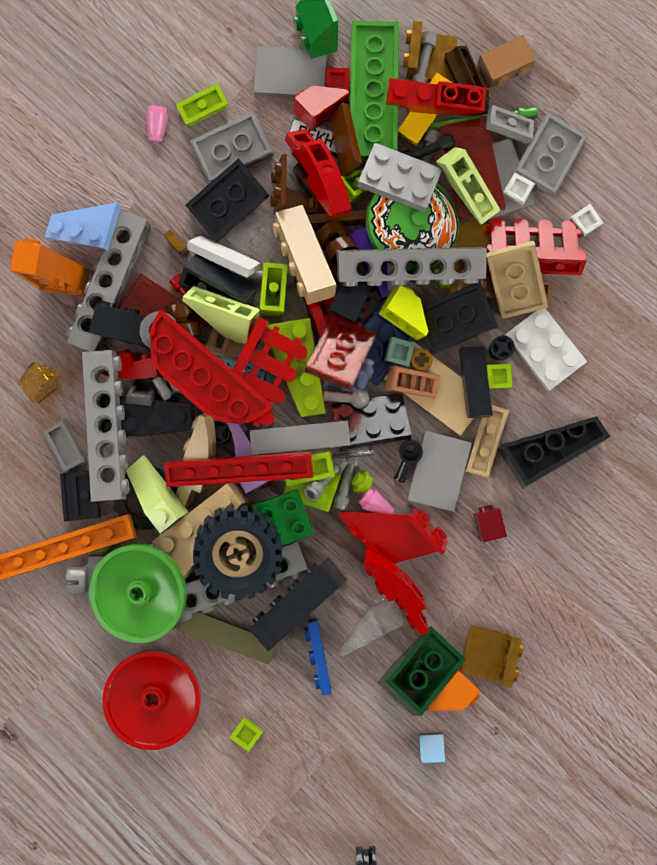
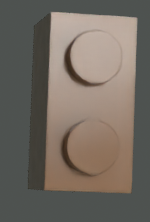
(506, 62)

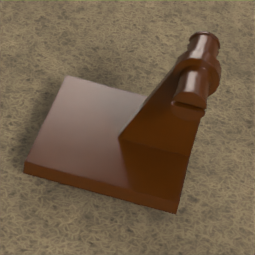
(285, 197)

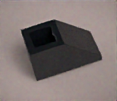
(349, 302)

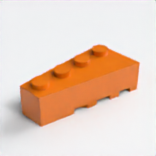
(48, 269)

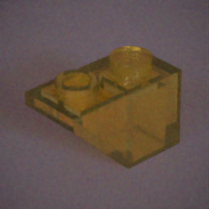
(39, 382)

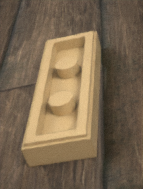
(487, 443)

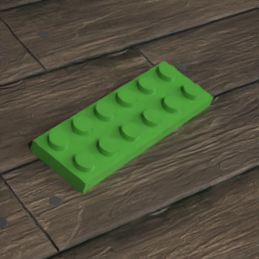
(372, 64)

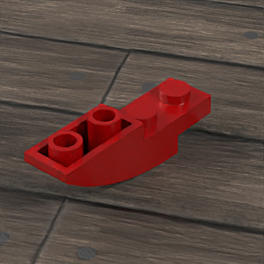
(438, 98)
(322, 171)
(135, 366)
(398, 586)

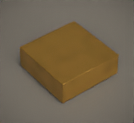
(176, 243)

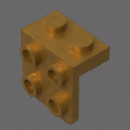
(436, 63)
(492, 655)

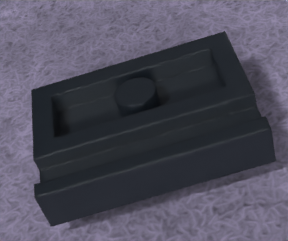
(77, 497)

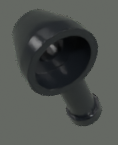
(408, 458)

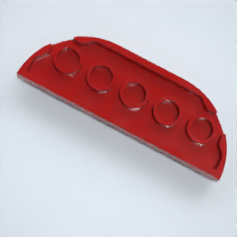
(203, 375)

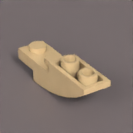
(200, 446)

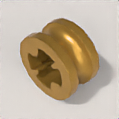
(416, 354)

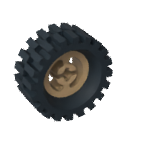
(240, 573)

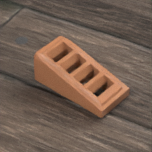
(392, 378)

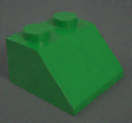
(317, 26)

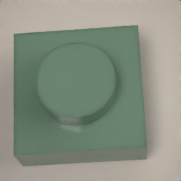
(399, 351)

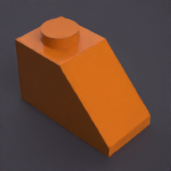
(456, 694)

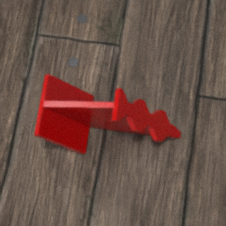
(396, 535)

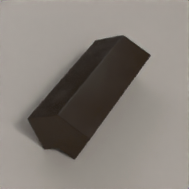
(463, 68)

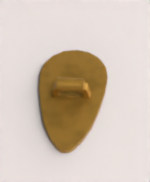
(469, 235)

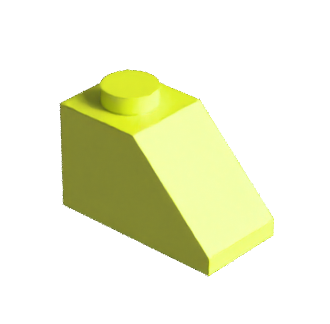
(405, 312)

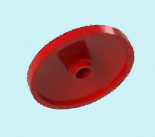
(151, 699)

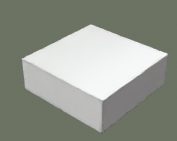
(518, 189)
(586, 220)

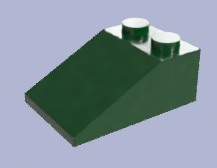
(422, 672)

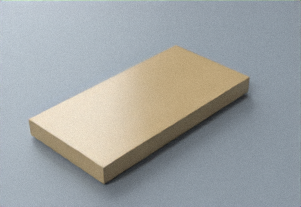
(449, 403)

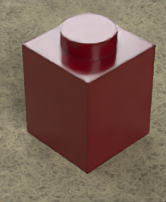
(489, 523)

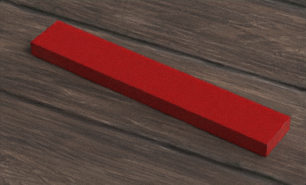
(239, 469)

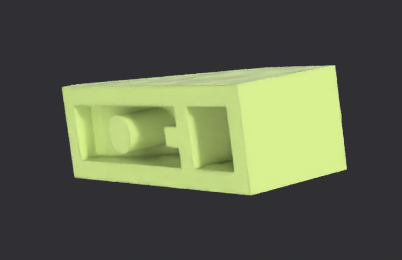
(468, 184)
(225, 315)
(156, 499)

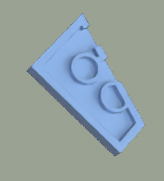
(85, 227)

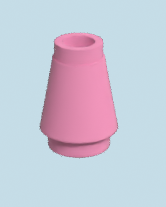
(156, 122)
(374, 502)

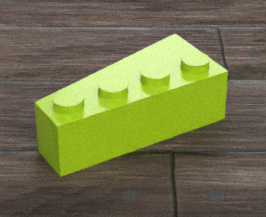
(306, 387)

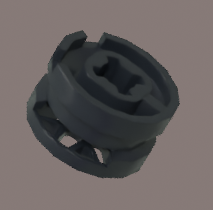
(362, 855)

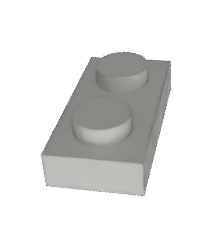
(510, 124)

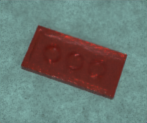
(478, 144)

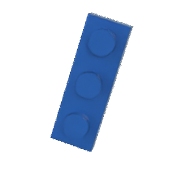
(317, 657)

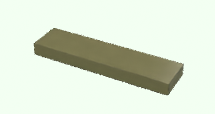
(226, 636)

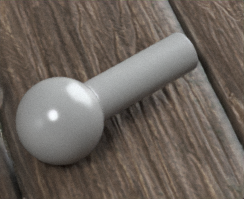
(358, 398)

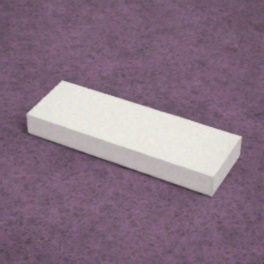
(223, 256)

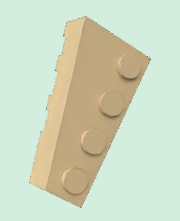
(180, 538)

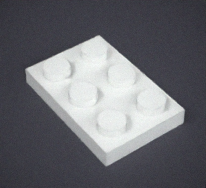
(546, 348)

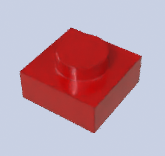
(337, 78)

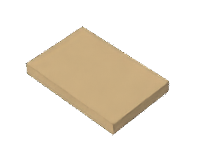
(517, 279)

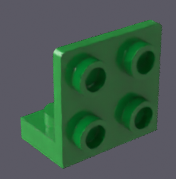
(288, 515)

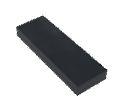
(475, 382)

